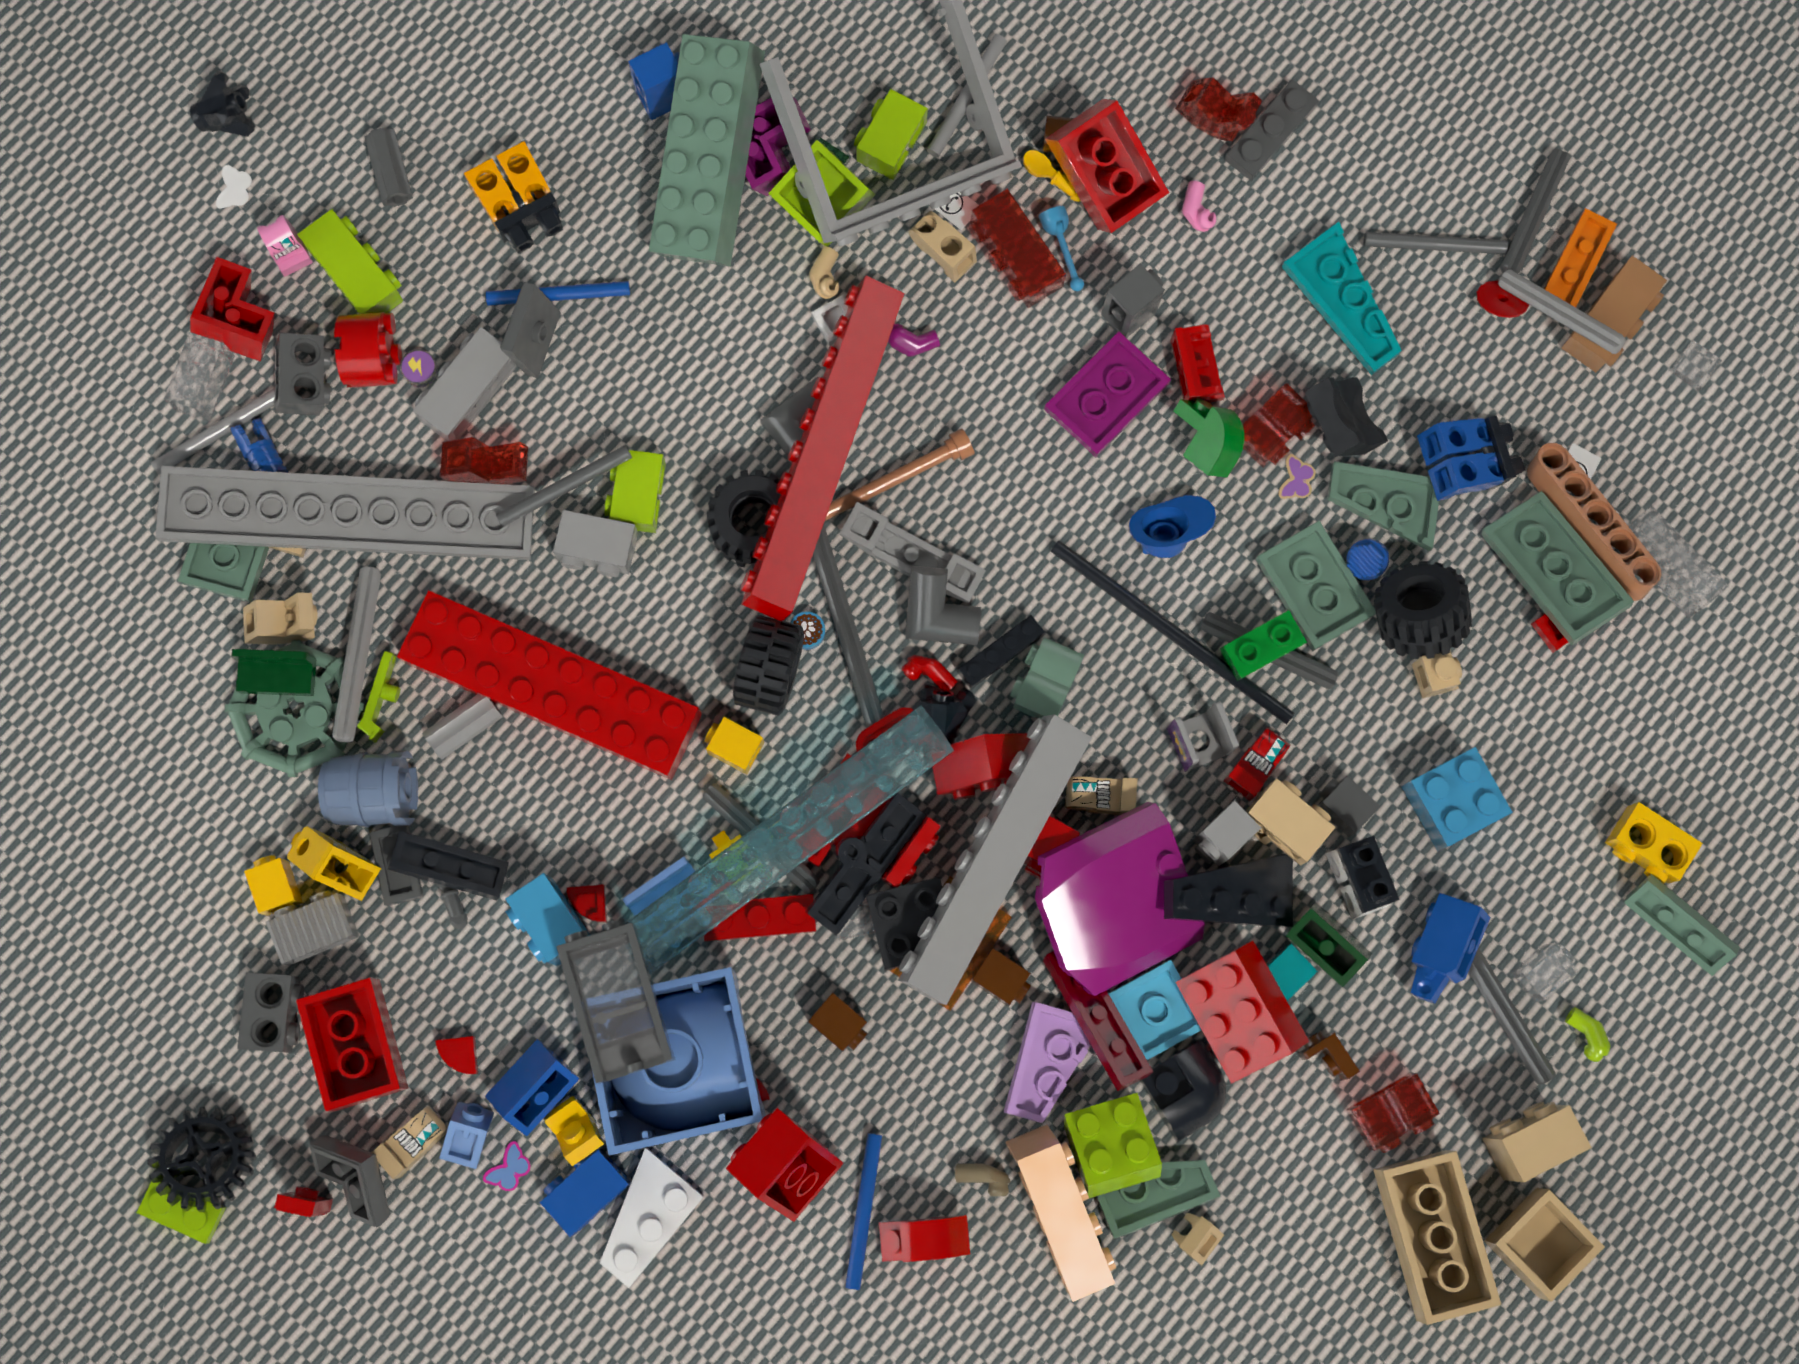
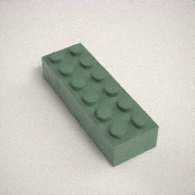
(706, 149)

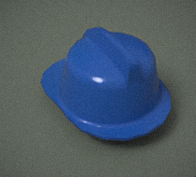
(1171, 524)

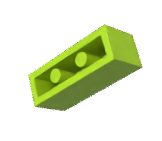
(350, 264)

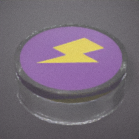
(419, 368)

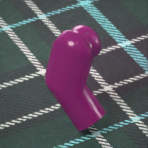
(911, 344)

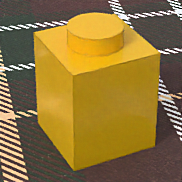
(733, 744)
(272, 885)

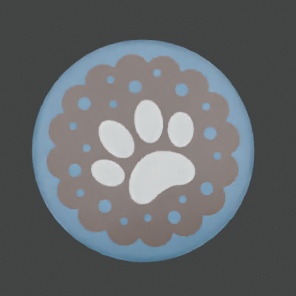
(812, 627)

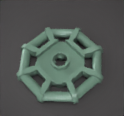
(286, 728)

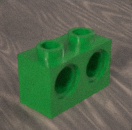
(1263, 645)

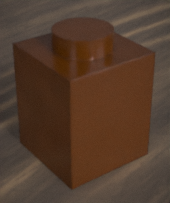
(1002, 978)
(839, 1023)

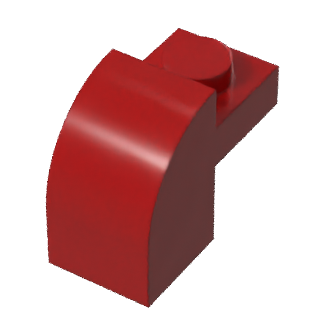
(924, 1239)

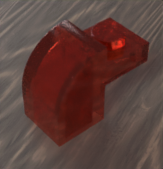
(1215, 110)
(478, 463)

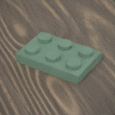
(224, 569)
(1316, 585)

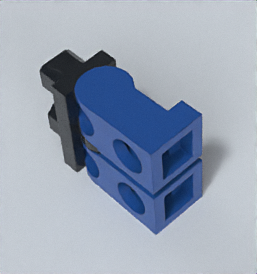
(1470, 455)

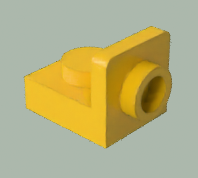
(574, 1130)

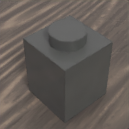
(1347, 805)

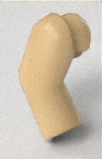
(821, 275)

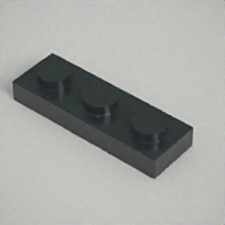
(448, 865)

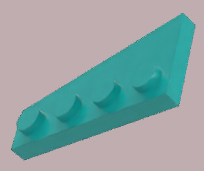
(1335, 286)

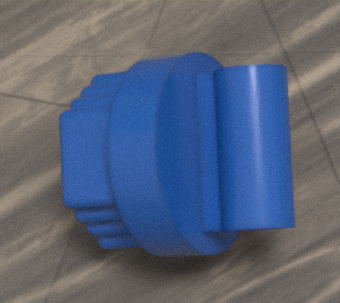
(1367, 559)

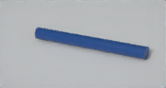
(566, 292)
(863, 1211)

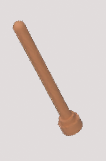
(955, 447)

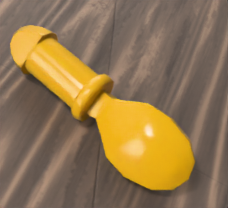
(1040, 166)

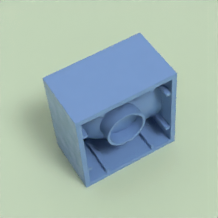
(707, 1084)

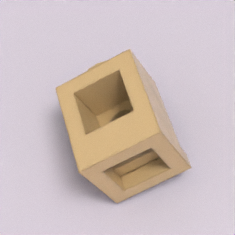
(1437, 674)

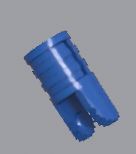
(261, 454)

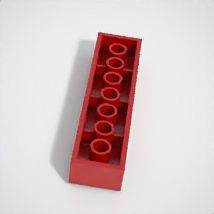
(550, 685)

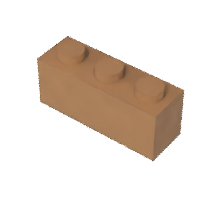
(1619, 307)

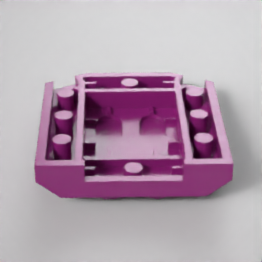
(1107, 899)

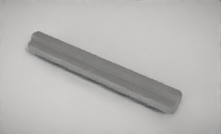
(1562, 311)

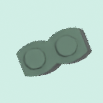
(1047, 680)

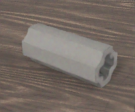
(462, 725)

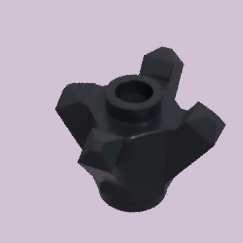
(222, 108)
(945, 709)

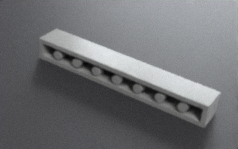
(994, 858)

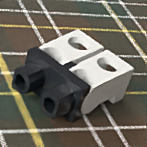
(1368, 877)

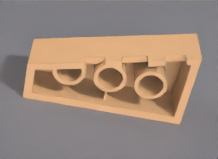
(1062, 1213)

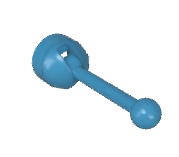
(1055, 222)

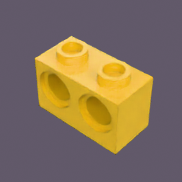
(1656, 835)

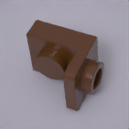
(1336, 1058)

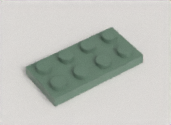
(1557, 568)

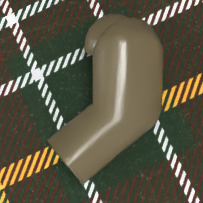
(983, 1173)

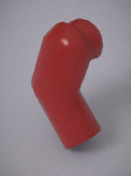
(930, 667)

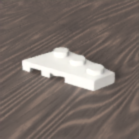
(648, 1218)

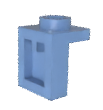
(466, 1134)

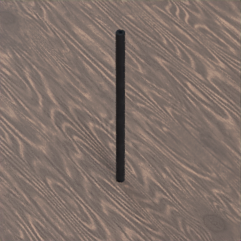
(1171, 631)

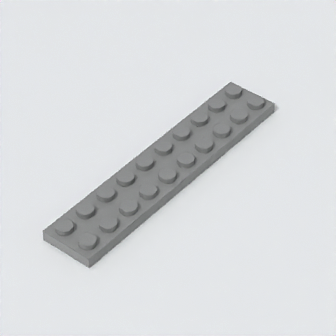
(341, 513)

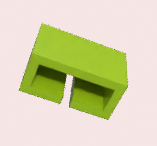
(894, 126)
(637, 490)

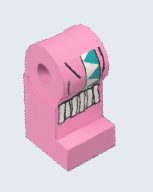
(285, 246)

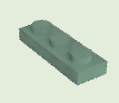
(1681, 925)

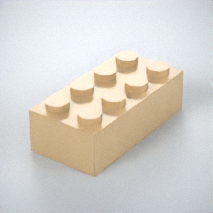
(1437, 1237)

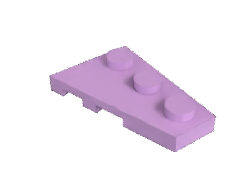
(1046, 1060)

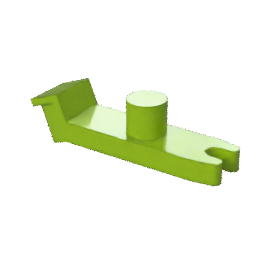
(380, 691)

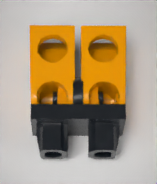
(517, 209)

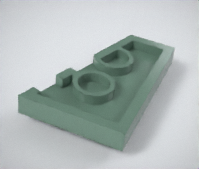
(1387, 498)
(1179, 1189)

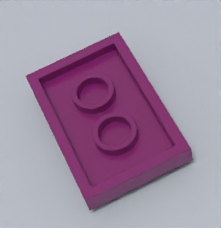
(1107, 394)

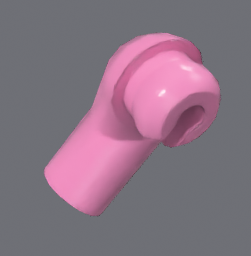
(1194, 211)

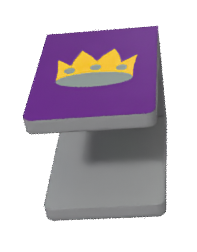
(1217, 728)

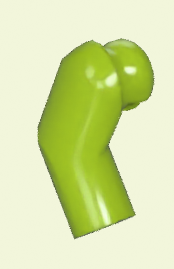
(1594, 1031)

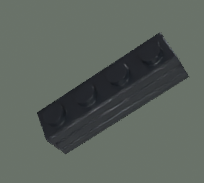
(1000, 652)

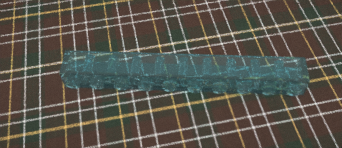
(789, 837)

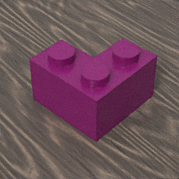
(766, 158)

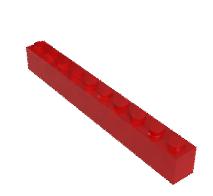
(823, 449)

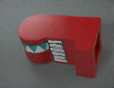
(1257, 764)

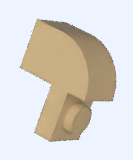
(280, 620)

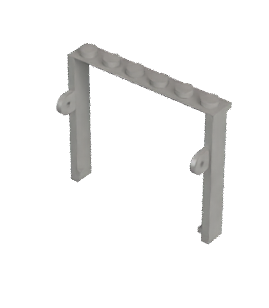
(980, 115)

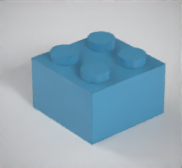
(1456, 799)
(545, 916)

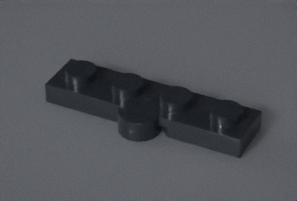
(864, 862)

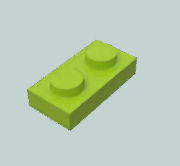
(190, 1223)

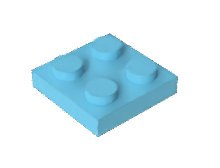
(1155, 1010)

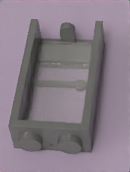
(615, 1001)

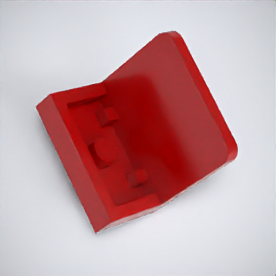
(903, 865)

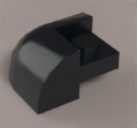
(1187, 1089)

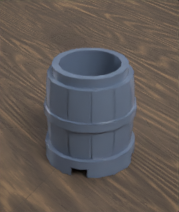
(368, 789)

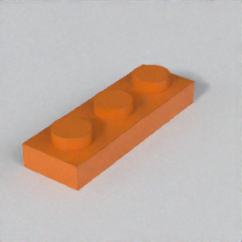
(1580, 257)

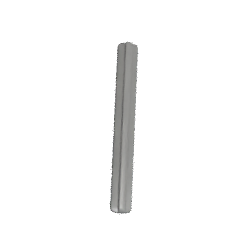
(356, 654)

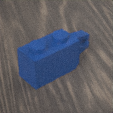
(1446, 945)

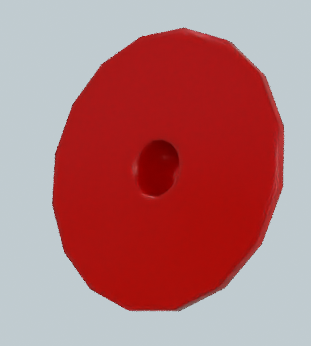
(1500, 302)

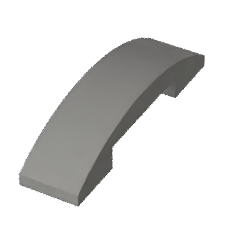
(902, 550)

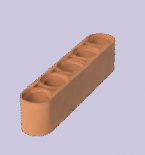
(1592, 504)

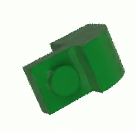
(1217, 438)

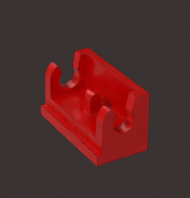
(1196, 364)

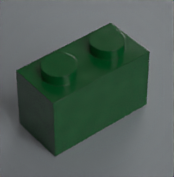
(1329, 945)

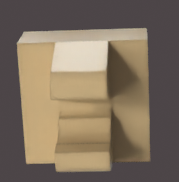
(1200, 1240)

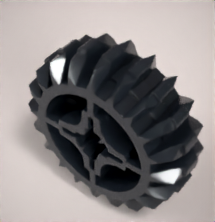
(187, 1165)

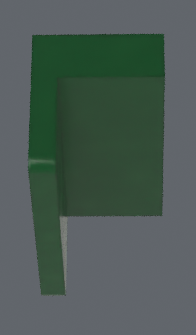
(275, 672)

